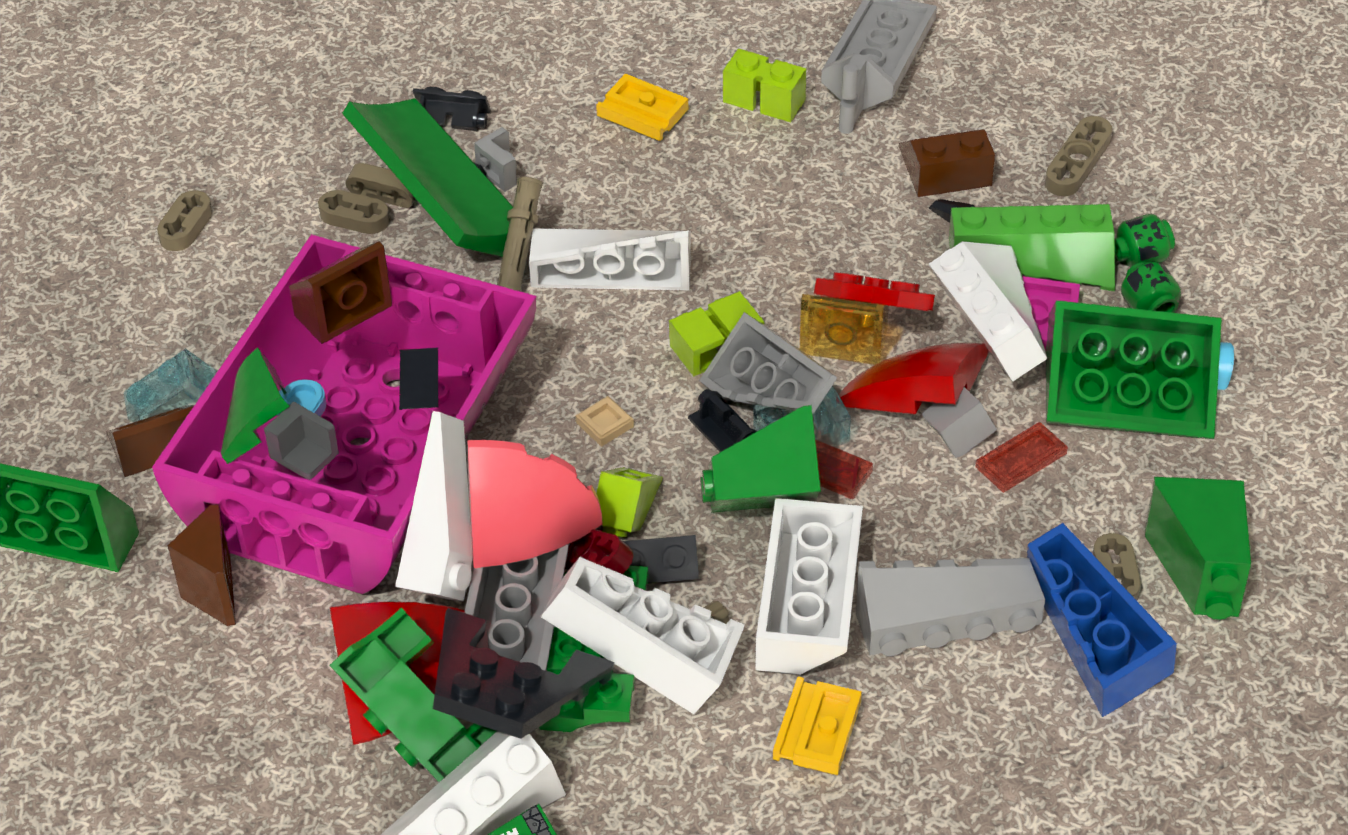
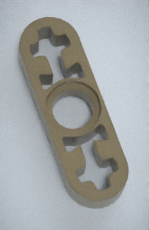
(1079, 144)

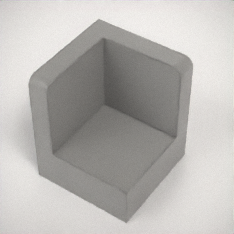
(960, 424)

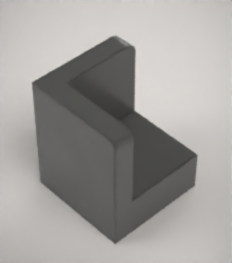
(301, 441)

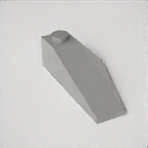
(766, 370)

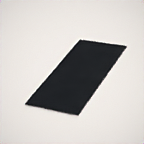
(418, 378)

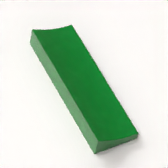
(435, 172)

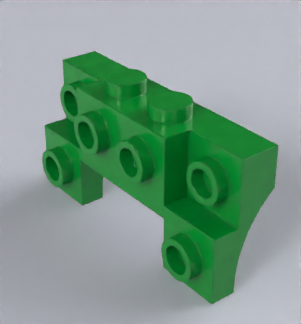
(401, 702)
(605, 702)

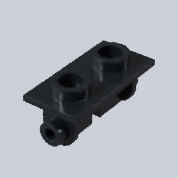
(467, 107)
(719, 421)
(666, 557)

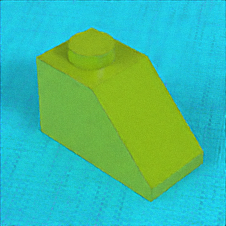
(625, 499)

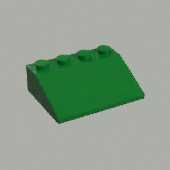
(1132, 369)
(64, 518)

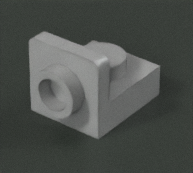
(495, 157)

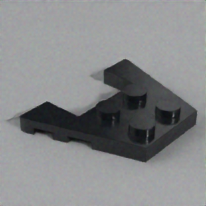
(502, 691)

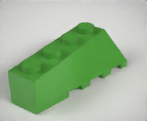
(1048, 241)

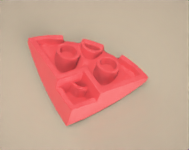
(524, 503)

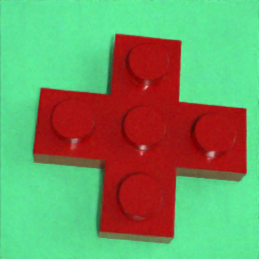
(875, 291)

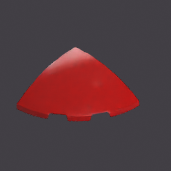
(916, 376)
(357, 621)

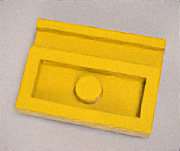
(642, 107)
(817, 725)

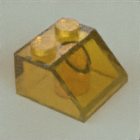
(843, 328)

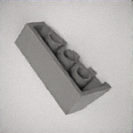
(945, 602)

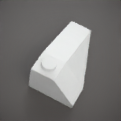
(438, 534)

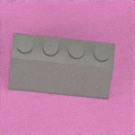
(512, 604)

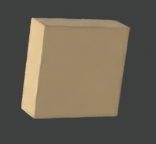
(604, 421)

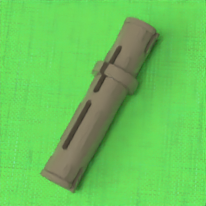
(522, 220)

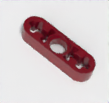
(601, 549)

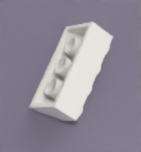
(807, 585)

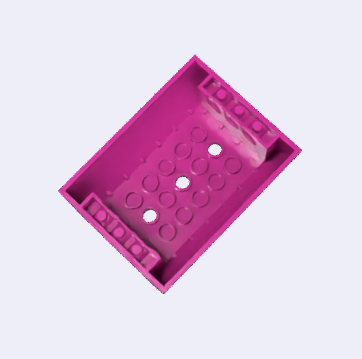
(358, 508)

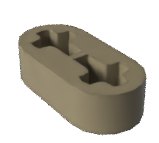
(378, 184)
(354, 211)
(178, 217)
(1126, 567)

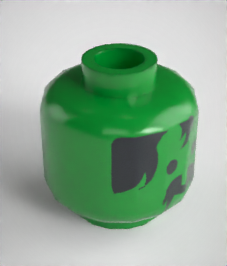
(1144, 240)
(1151, 288)

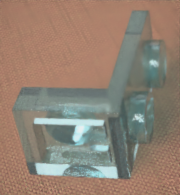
(178, 374)
(830, 418)

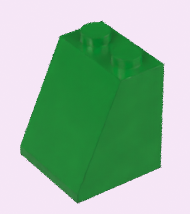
(765, 466)
(1202, 541)

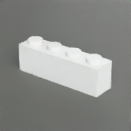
(610, 259)
(993, 300)
(644, 632)
(485, 790)

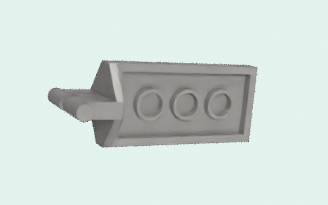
(875, 54)

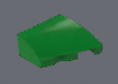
(254, 401)

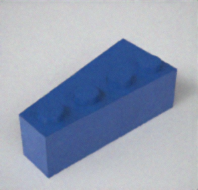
(1100, 623)

